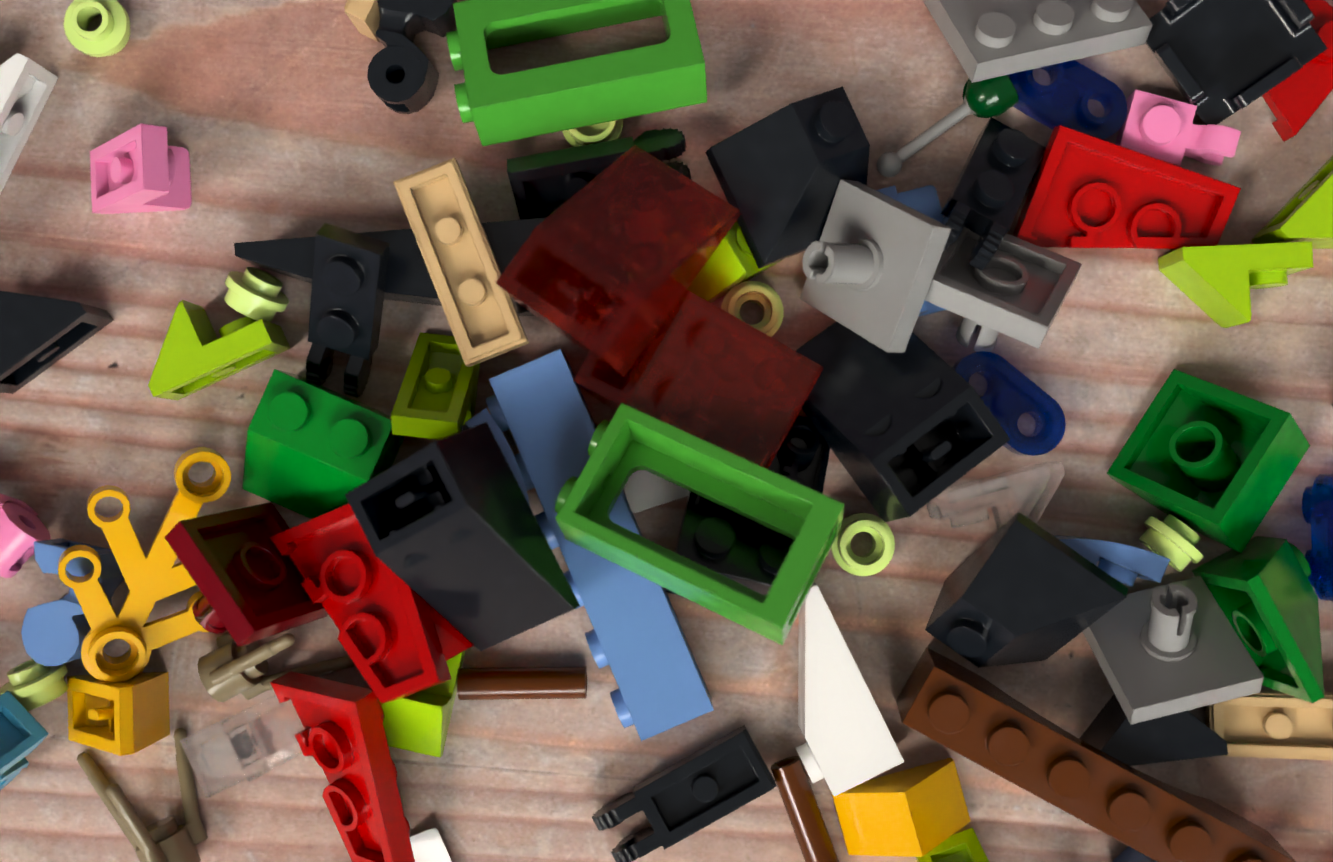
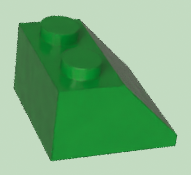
(314, 446)
(1210, 458)

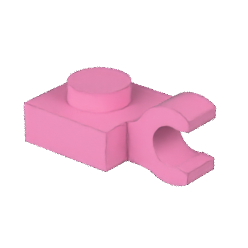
(1166, 131)

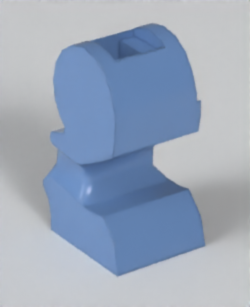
(57, 628)

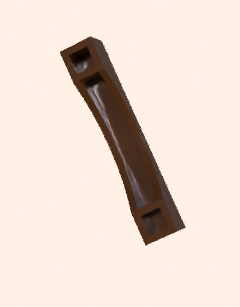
(1042, 758)

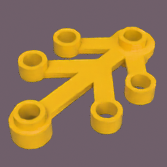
(146, 576)

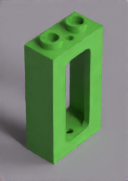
(577, 90)
(642, 442)

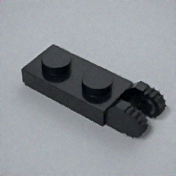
(551, 178)
(991, 188)
(346, 304)
(689, 795)

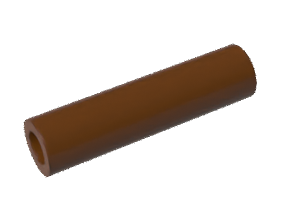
(522, 683)
(803, 810)

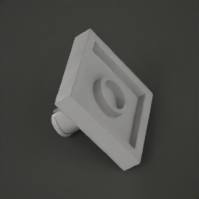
(873, 265)
(1012, 295)
(1171, 652)

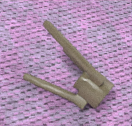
(241, 669)
(165, 838)

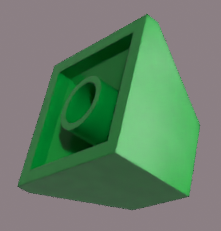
(1272, 612)

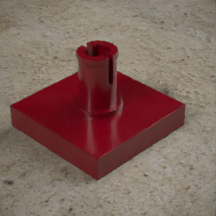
(243, 573)

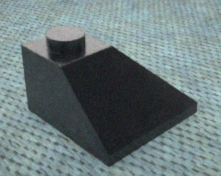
(788, 172)
(1020, 597)

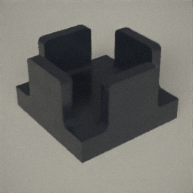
(1231, 49)

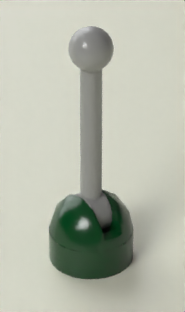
(980, 98)

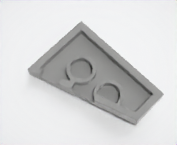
(1025, 35)

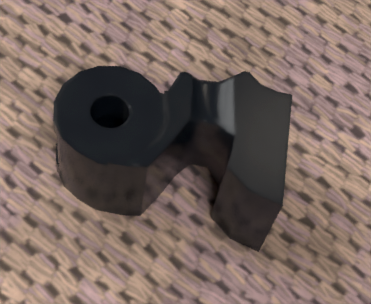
(401, 71)

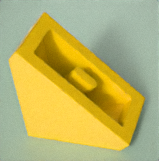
(118, 714)
(903, 811)

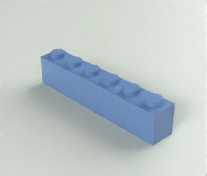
(629, 614)

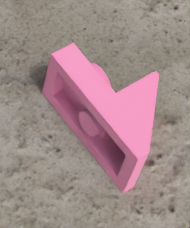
(140, 173)

